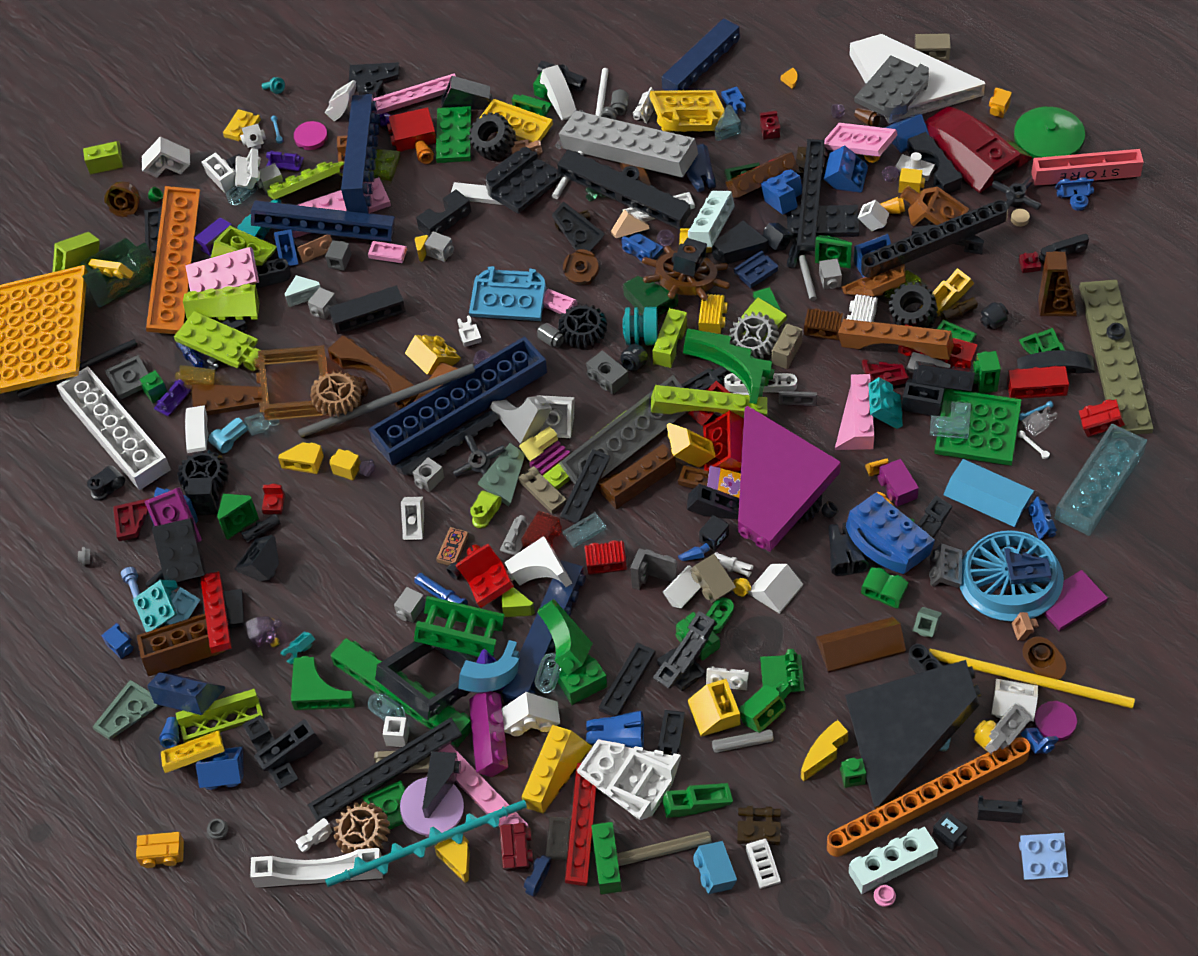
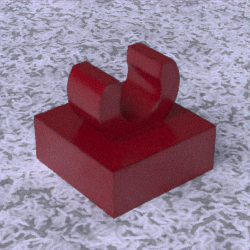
(1029, 262)

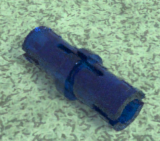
(191, 355)

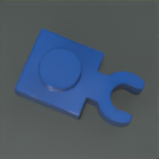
(734, 98)

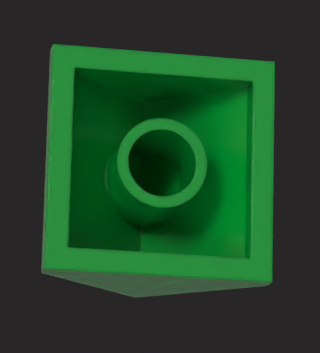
(236, 513)

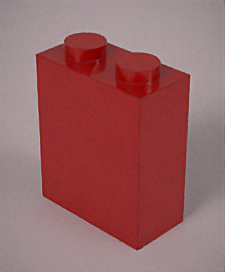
(410, 128)

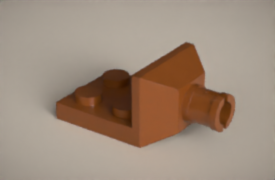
(932, 204)

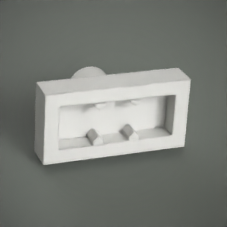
(915, 162)

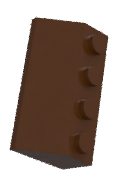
(175, 645)

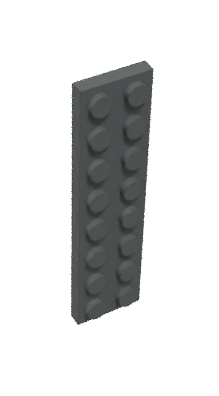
(622, 435)

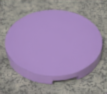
(444, 816)

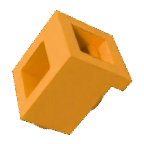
(1000, 102)

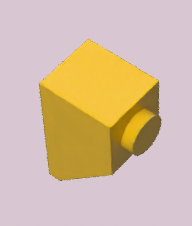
(303, 458)
(455, 856)

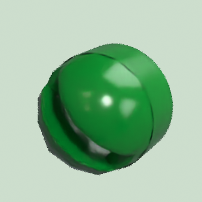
(155, 194)

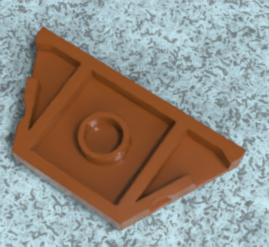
(878, 284)

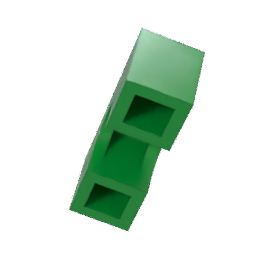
(606, 858)

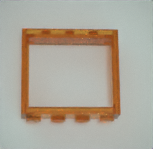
(287, 355)

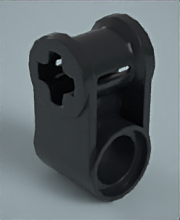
(106, 481)

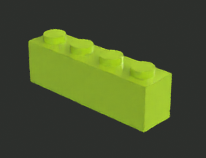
(223, 302)

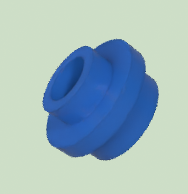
(1079, 202)

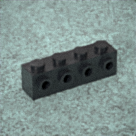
(367, 309)

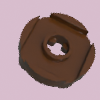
(584, 276)

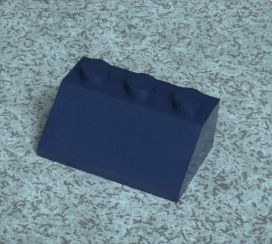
(183, 692)

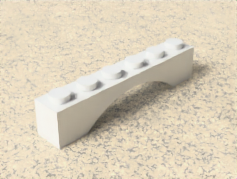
(278, 871)

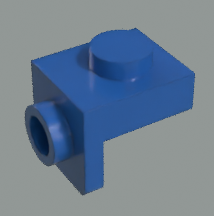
(1038, 742)

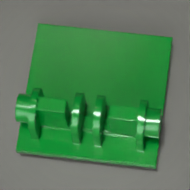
(784, 668)

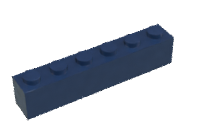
(701, 56)

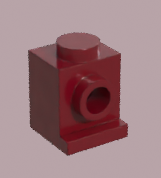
(769, 125)

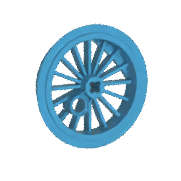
(1008, 606)

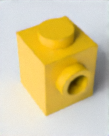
(912, 178)
(345, 464)

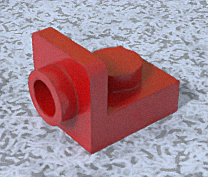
(273, 499)

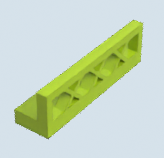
(218, 709)

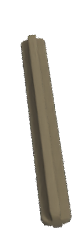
(664, 848)

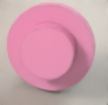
(884, 895)

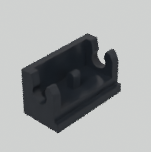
(999, 810)

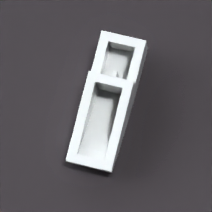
(558, 91)
(340, 100)
(196, 429)

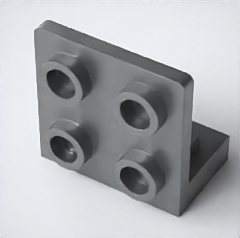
(653, 564)

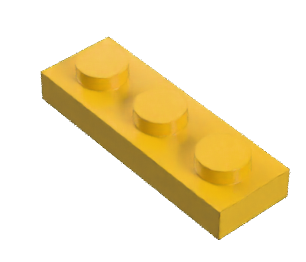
(111, 268)

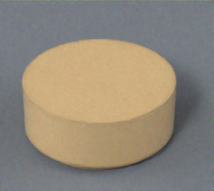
(1020, 217)

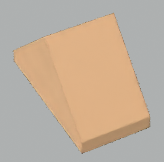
(628, 224)

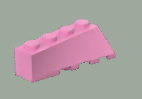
(857, 423)

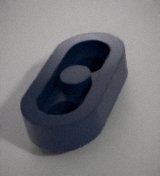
(541, 868)

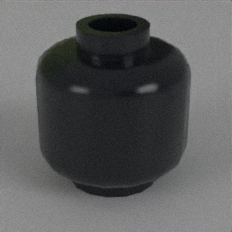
(994, 315)
(633, 357)

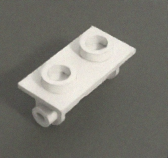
(645, 107)
(736, 678)

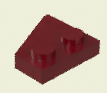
(891, 373)
(129, 519)

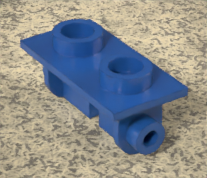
(1067, 187)
(1039, 513)

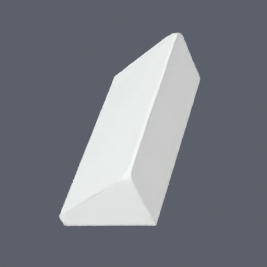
(681, 589)

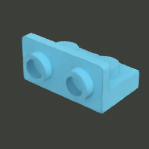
(184, 605)

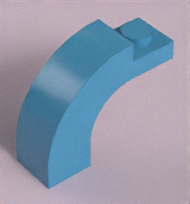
(491, 676)

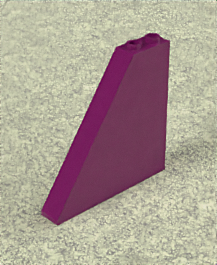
(778, 479)

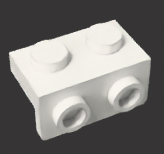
(247, 170)

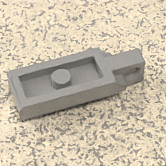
(1007, 728)

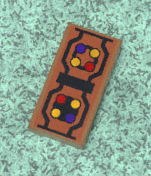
(452, 546)

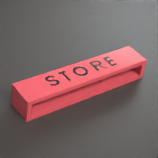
(1090, 165)

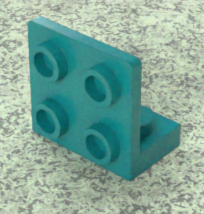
(156, 605)

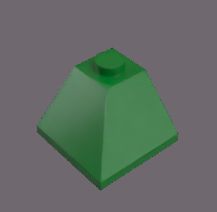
(833, 248)

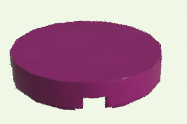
(1055, 720)

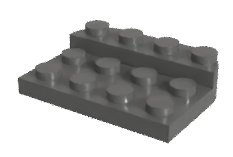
(893, 87)

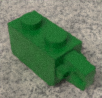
(764, 706)

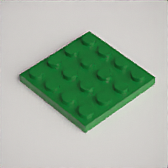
(990, 427)

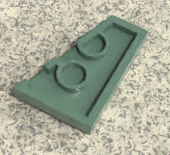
(503, 474)
(125, 710)

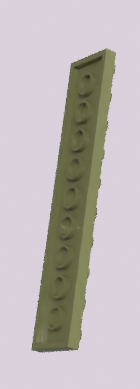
(1115, 358)

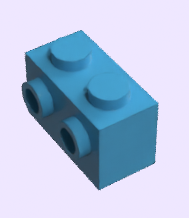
(714, 867)

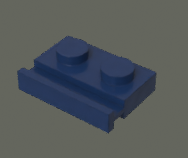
(756, 269)

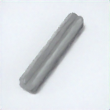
(742, 741)

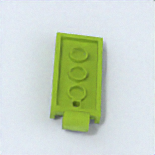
(306, 178)
(218, 341)

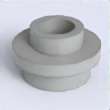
(84, 556)

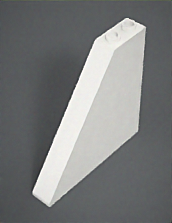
(945, 83)

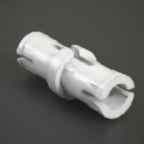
(733, 564)

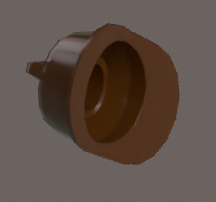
(1044, 658)

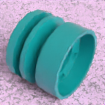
(641, 325)

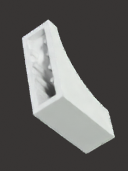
(537, 562)

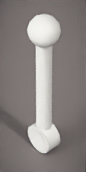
(1045, 454)

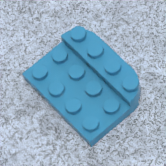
(508, 295)

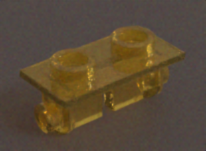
(196, 375)

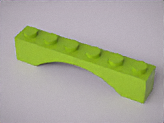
(676, 399)

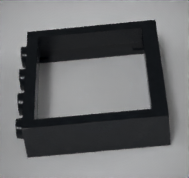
(387, 676)

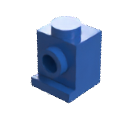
(118, 641)

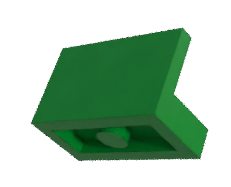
(531, 104)

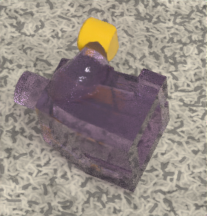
(263, 629)

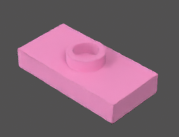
(387, 252)
(558, 302)

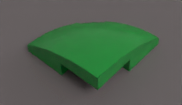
(1041, 342)

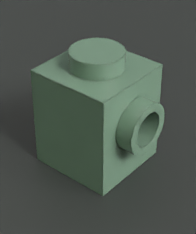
(927, 622)

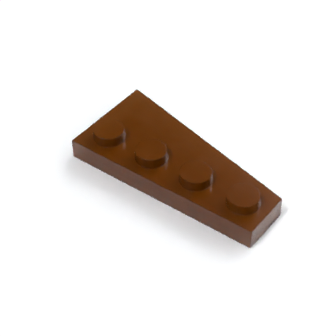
(225, 398)

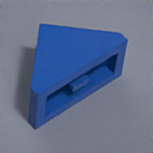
(286, 246)

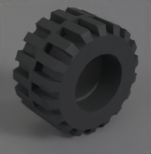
(484, 128)
(909, 295)

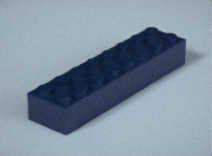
(360, 154)

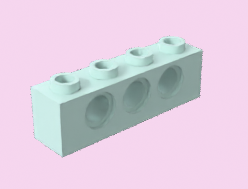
(712, 217)
(868, 879)

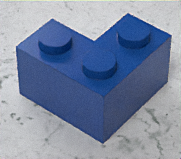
(782, 191)

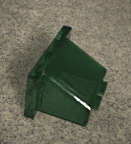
(106, 288)

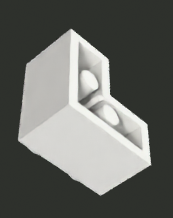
(165, 155)
(530, 712)

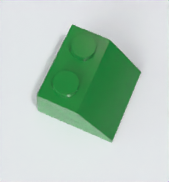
(583, 681)

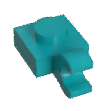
(301, 643)

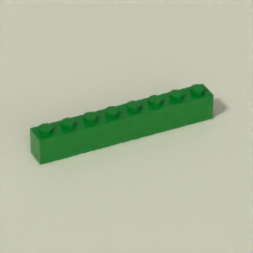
(362, 667)

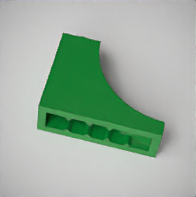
(570, 641)
(311, 692)

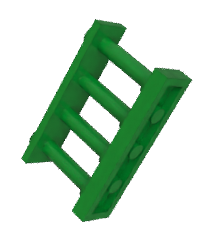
(453, 639)

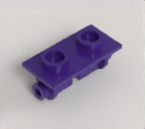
(287, 161)
(172, 399)

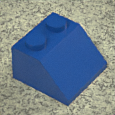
(221, 769)

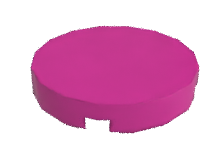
(310, 135)

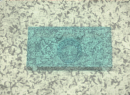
(584, 530)

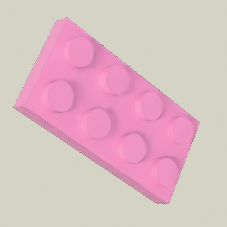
(860, 138)
(222, 271)

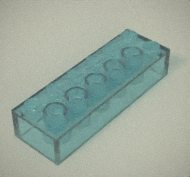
(1100, 479)

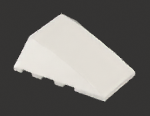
(630, 775)

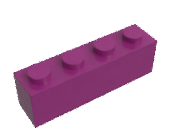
(488, 733)

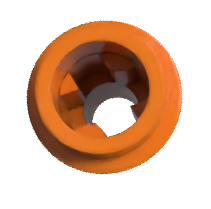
(424, 153)

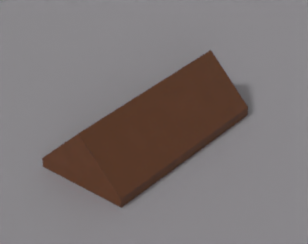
(861, 644)

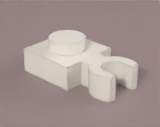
(468, 332)
(316, 834)

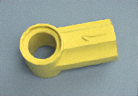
(535, 445)

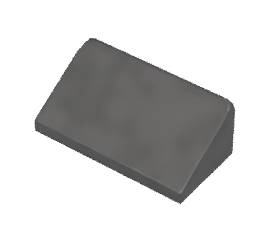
(797, 398)

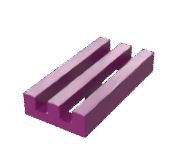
(548, 456)

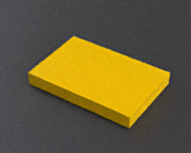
(192, 751)

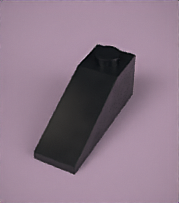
(710, 502)
(290, 746)
(440, 778)

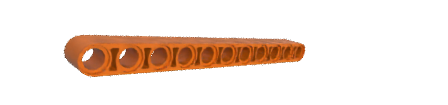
(923, 804)

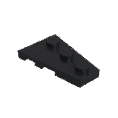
(375, 72)
(576, 228)

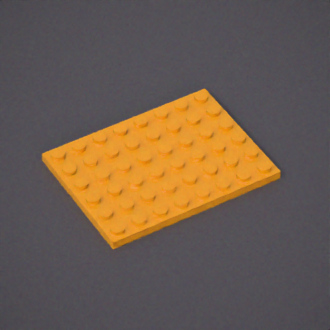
(41, 328)

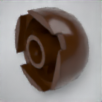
(122, 199)

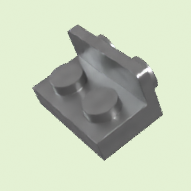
(946, 566)

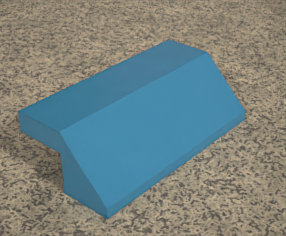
(988, 492)

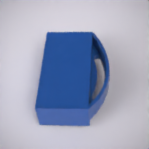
(888, 535)

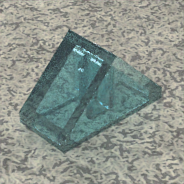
(728, 124)

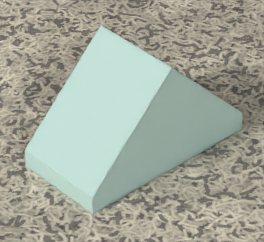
(300, 290)

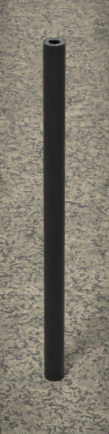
(92, 361)

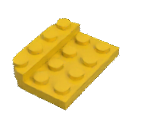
(687, 110)

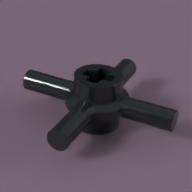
(1017, 194)
(475, 455)

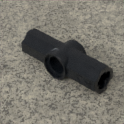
(572, 79)

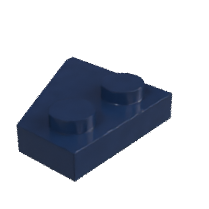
(1026, 568)

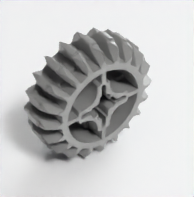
(761, 325)

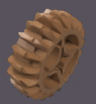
(335, 393)
(373, 828)

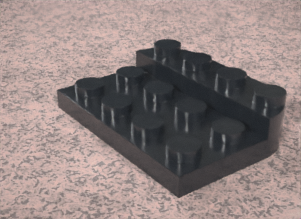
(521, 180)

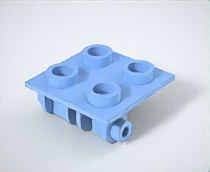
(1043, 856)

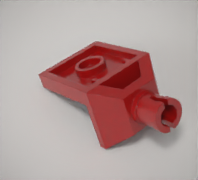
(485, 574)

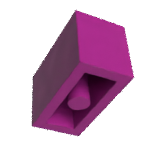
(898, 482)

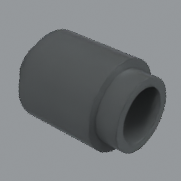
(620, 101)
(550, 335)

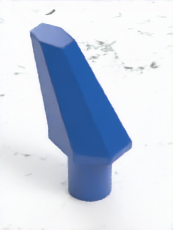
(694, 553)

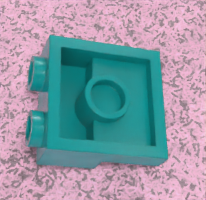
(885, 403)

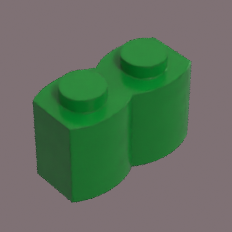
(884, 587)

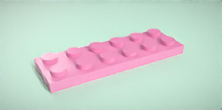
(335, 201)

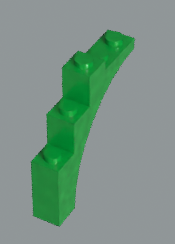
(736, 359)

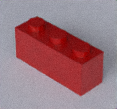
(1037, 382)

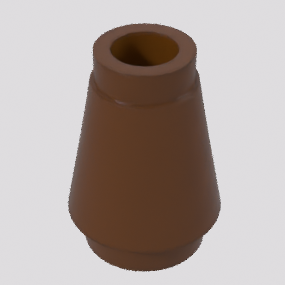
(868, 117)

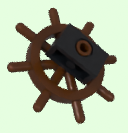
(687, 266)

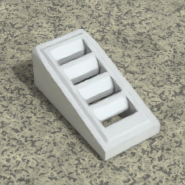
(753, 850)

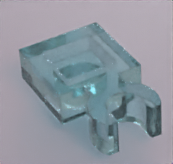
(257, 424)

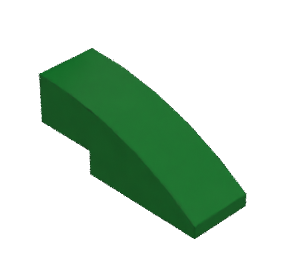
(696, 799)

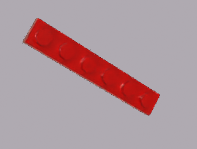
(215, 612)
(580, 831)

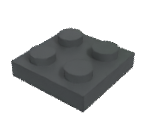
(126, 376)

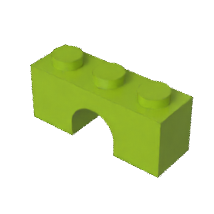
(666, 344)

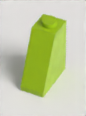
(74, 250)

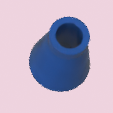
(170, 734)

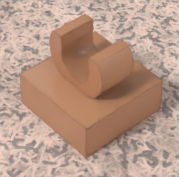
(1023, 626)

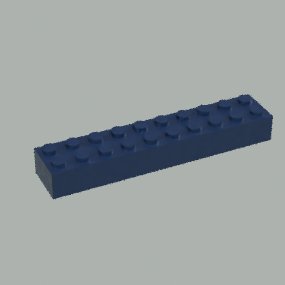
(458, 401)

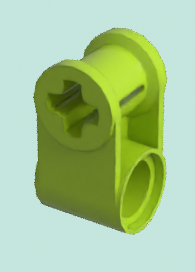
(484, 509)

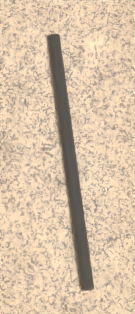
(387, 400)

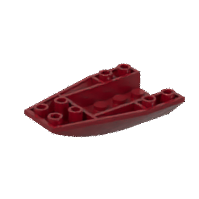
(973, 146)

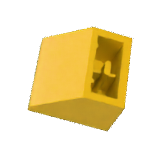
(430, 352)
(690, 446)
(714, 708)

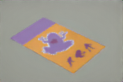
(724, 481)

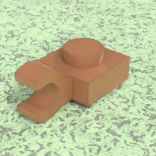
(534, 146)

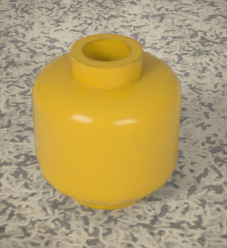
(983, 731)

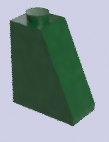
(648, 295)

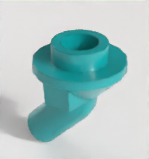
(276, 85)

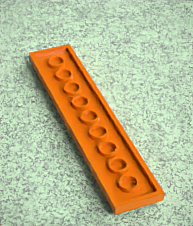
(173, 253)

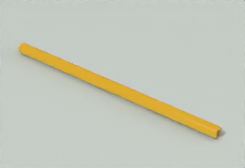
(1036, 679)

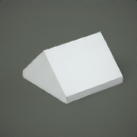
(776, 587)

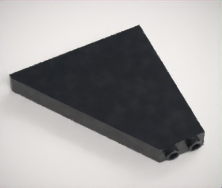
(908, 723)

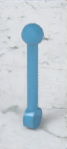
(279, 139)
(1022, 416)

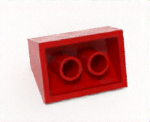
(727, 440)

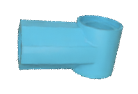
(225, 438)

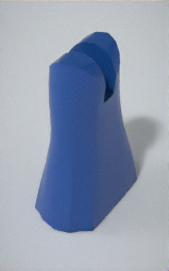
(621, 729)

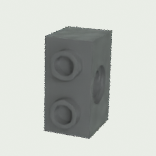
(607, 372)

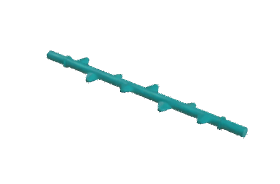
(418, 848)

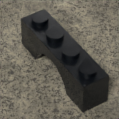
(946, 175)

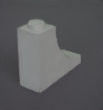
(526, 419)

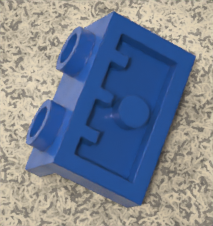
(641, 247)

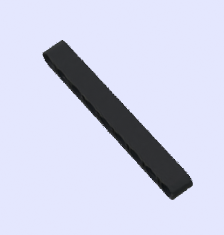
(934, 238)

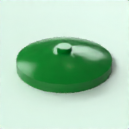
(1049, 132)

